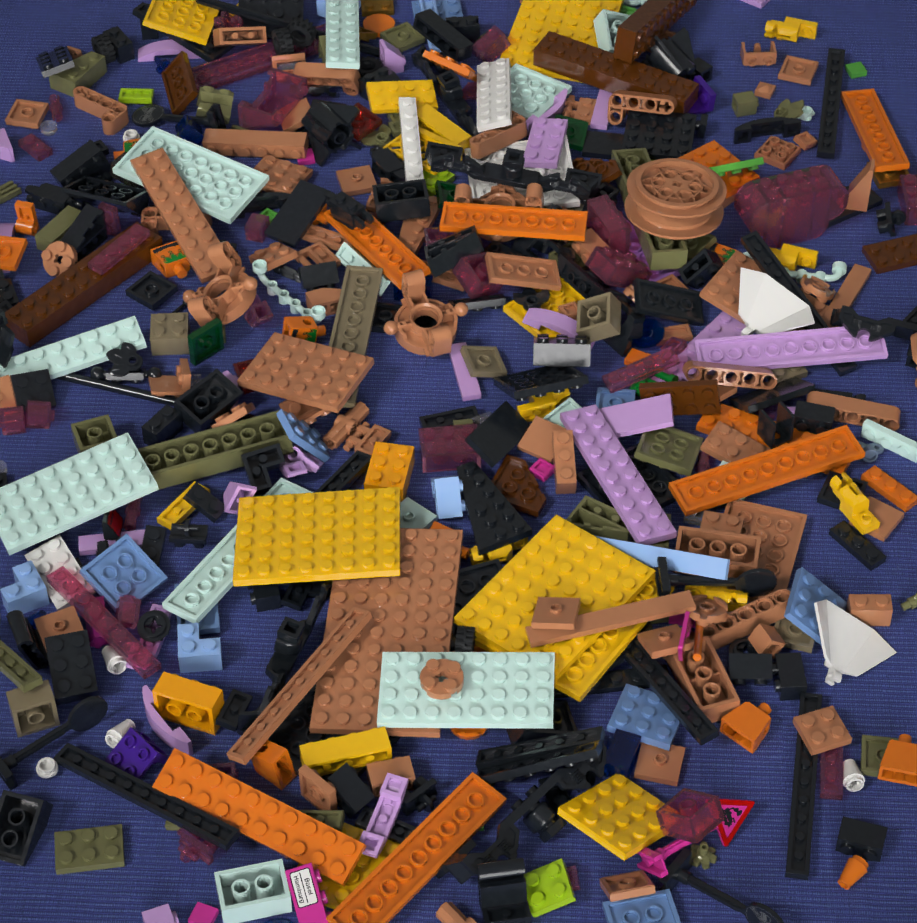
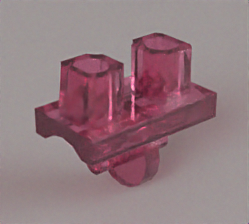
(227, 21)
(194, 849)

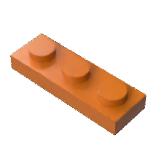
(890, 488)

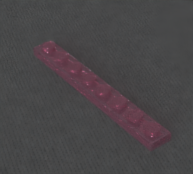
(104, 622)

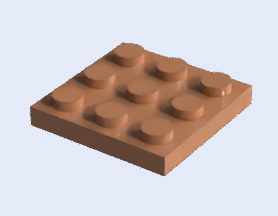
(282, 174)

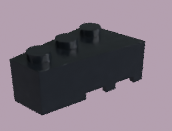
(86, 161)
(86, 232)
(446, 252)

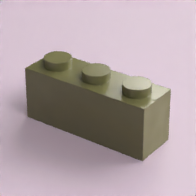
(56, 228)

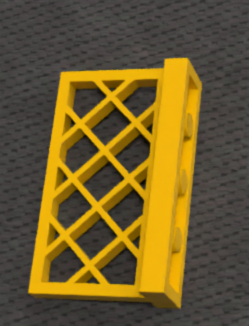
(425, 136)

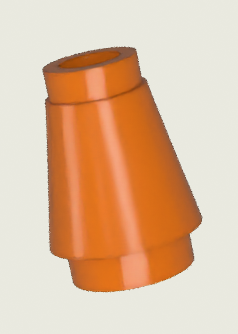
(854, 869)

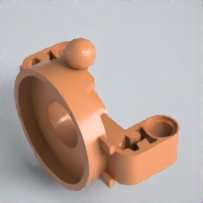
(502, 195)
(240, 287)
(420, 340)

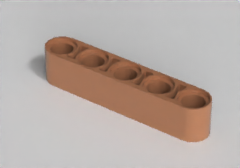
(736, 380)
(856, 411)
(744, 619)

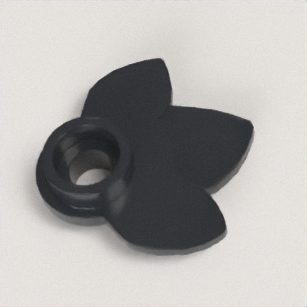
(530, 298)
(121, 360)

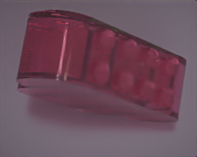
(792, 204)

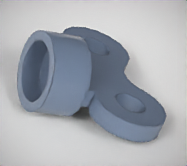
(871, 451)

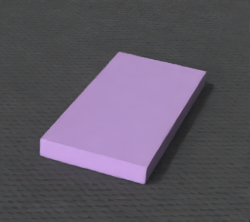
(640, 415)

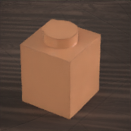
(766, 640)

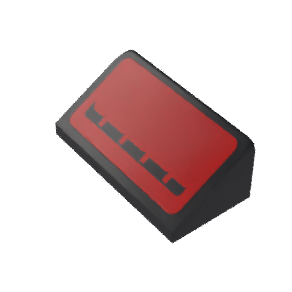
(112, 525)

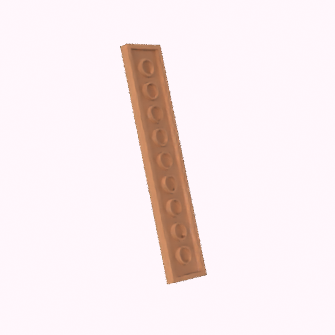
(178, 210)

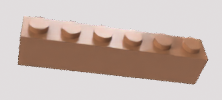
(256, 143)

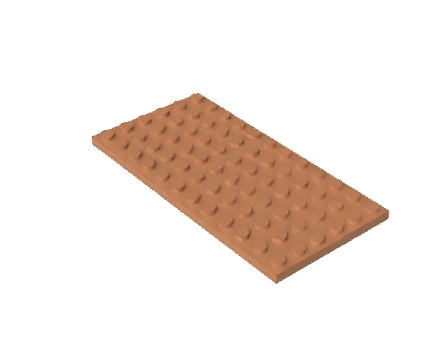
(407, 616)

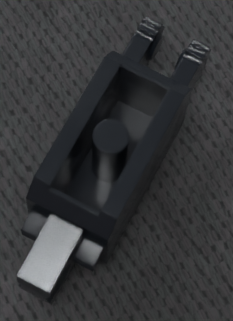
(387, 164)
(50, 198)
(348, 210)

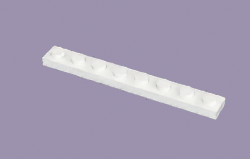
(410, 138)

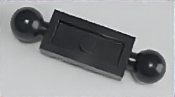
(134, 377)

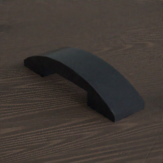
(766, 126)
(265, 200)

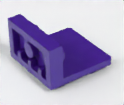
(706, 97)
(136, 753)

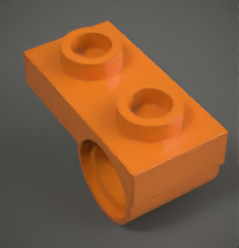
(26, 218)

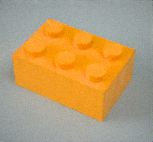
(390, 467)
(188, 702)

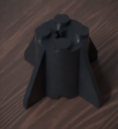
(673, 55)
(330, 128)

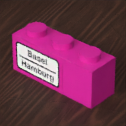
(306, 894)

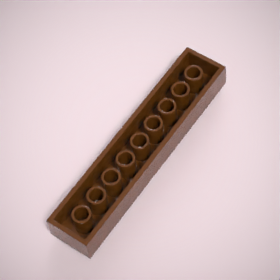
(645, 23)
(610, 74)
(74, 291)

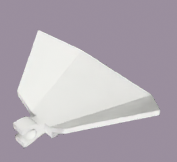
(769, 305)
(848, 643)

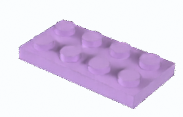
(545, 143)

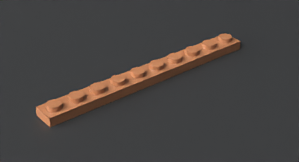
(334, 241)
(298, 686)

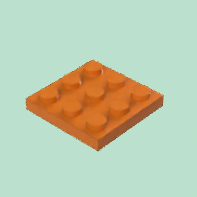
(449, 63)

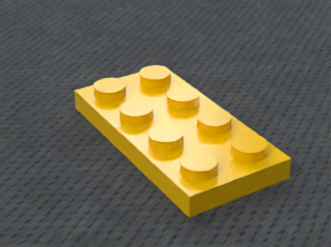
(384, 95)

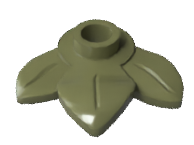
(789, 110)
(378, 137)

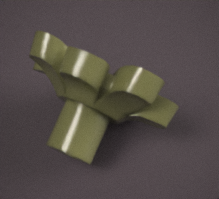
(703, 854)

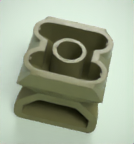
(208, 95)

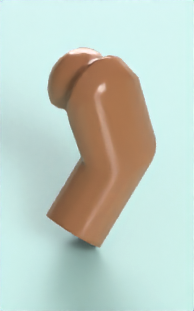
(74, 52)

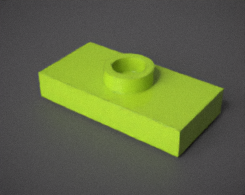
(136, 96)

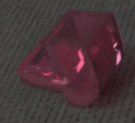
(258, 313)

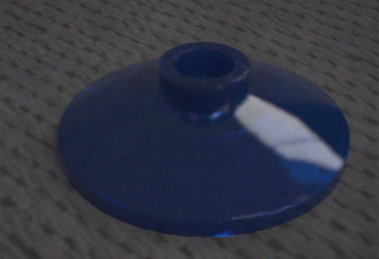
(652, 334)

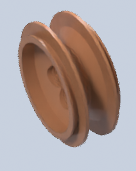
(675, 198)

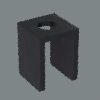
(784, 426)

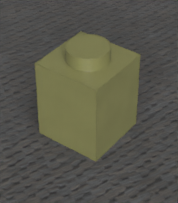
(744, 103)

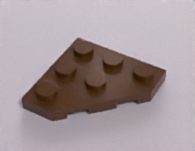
(609, 169)
(519, 486)

